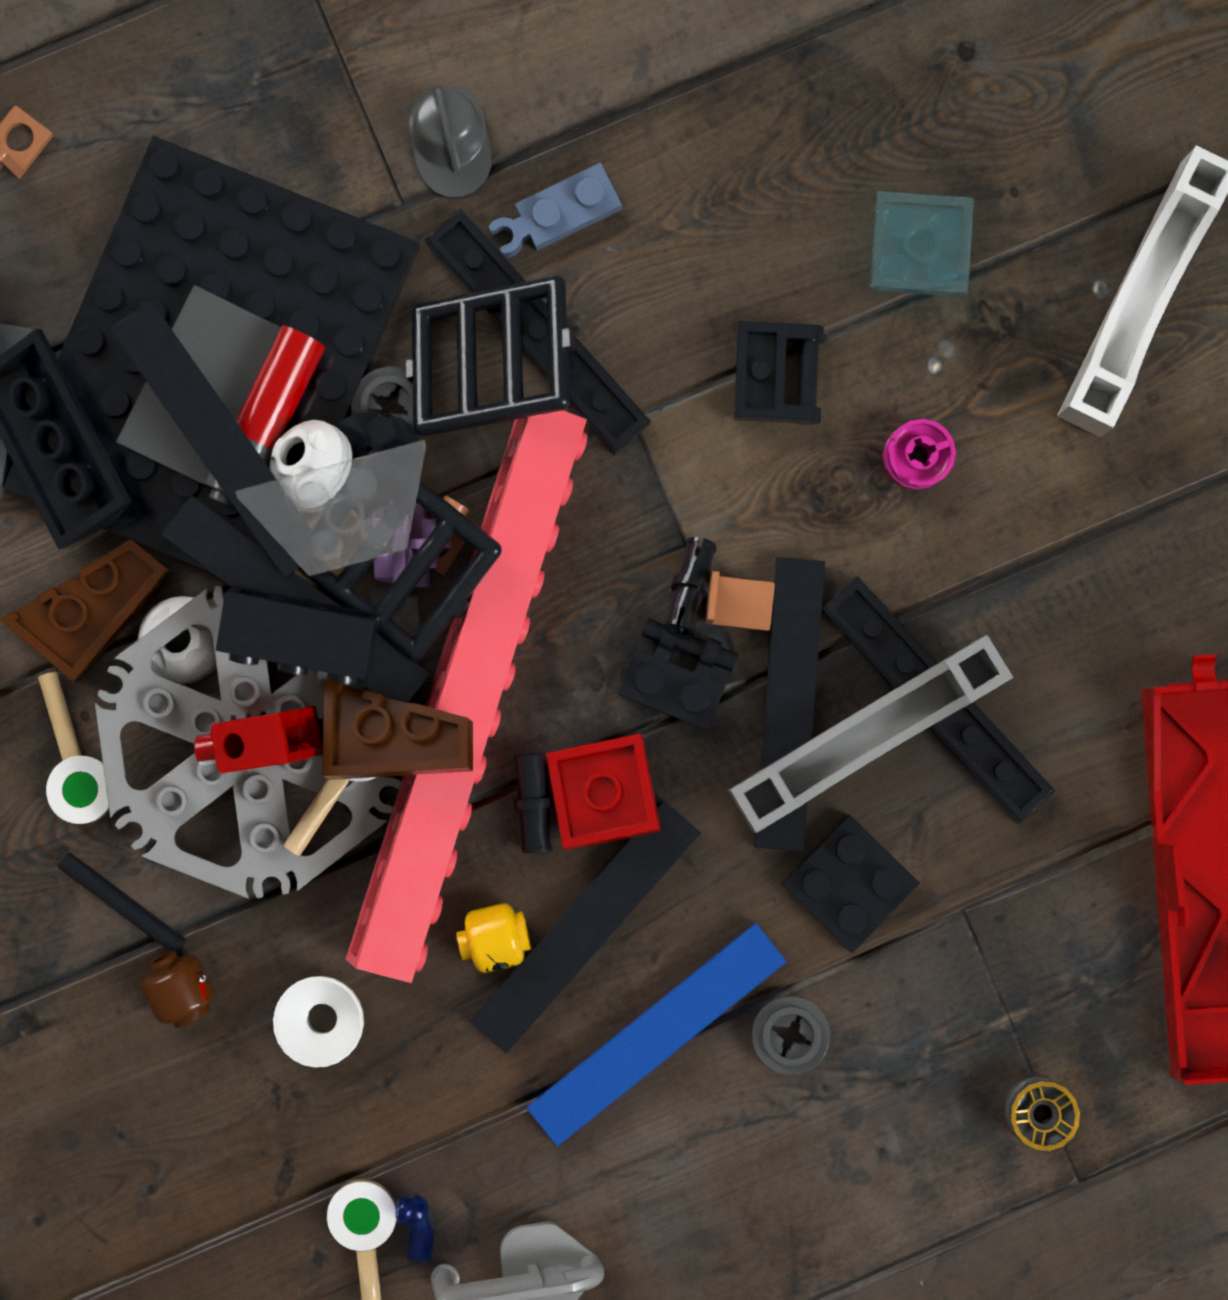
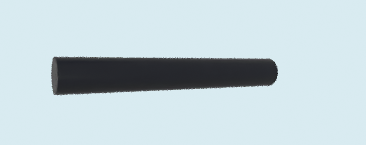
(122, 903)

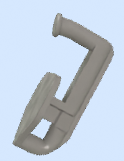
(536, 1264)

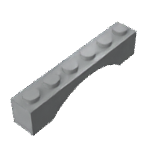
(870, 733)

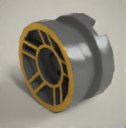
(1050, 1131)

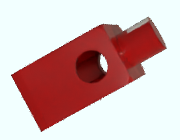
(261, 741)

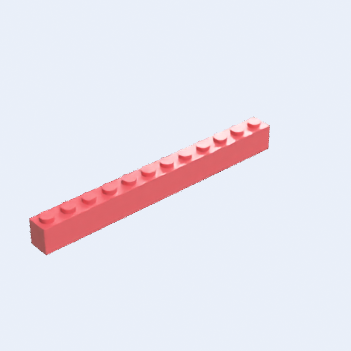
(468, 683)

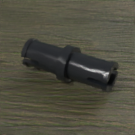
(690, 587)
(533, 803)

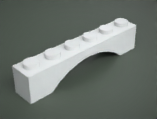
(1145, 291)

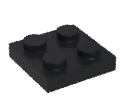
(850, 883)

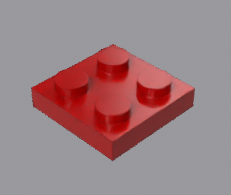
(603, 792)

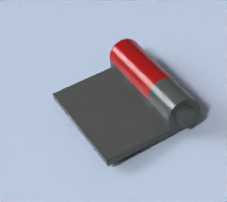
(251, 367)

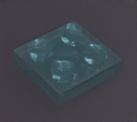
(921, 244)

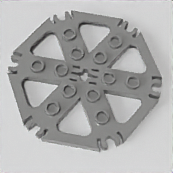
(193, 786)

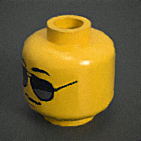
(494, 938)

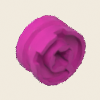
(912, 473)

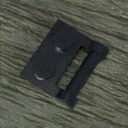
(762, 372)

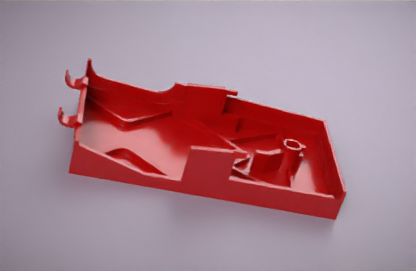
(1190, 847)

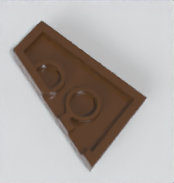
(88, 611)
(388, 737)

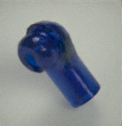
(422, 1226)

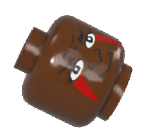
(177, 989)

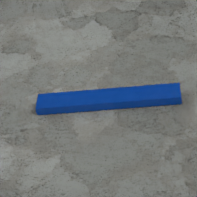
(656, 1034)

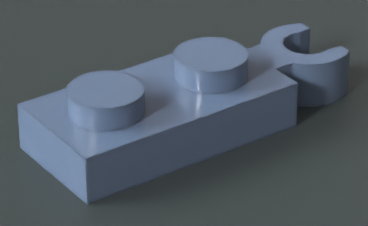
(559, 210)

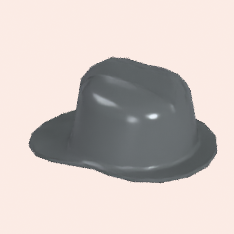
(450, 141)

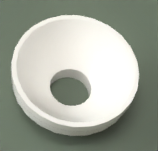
(323, 447)
(192, 663)
(297, 1035)

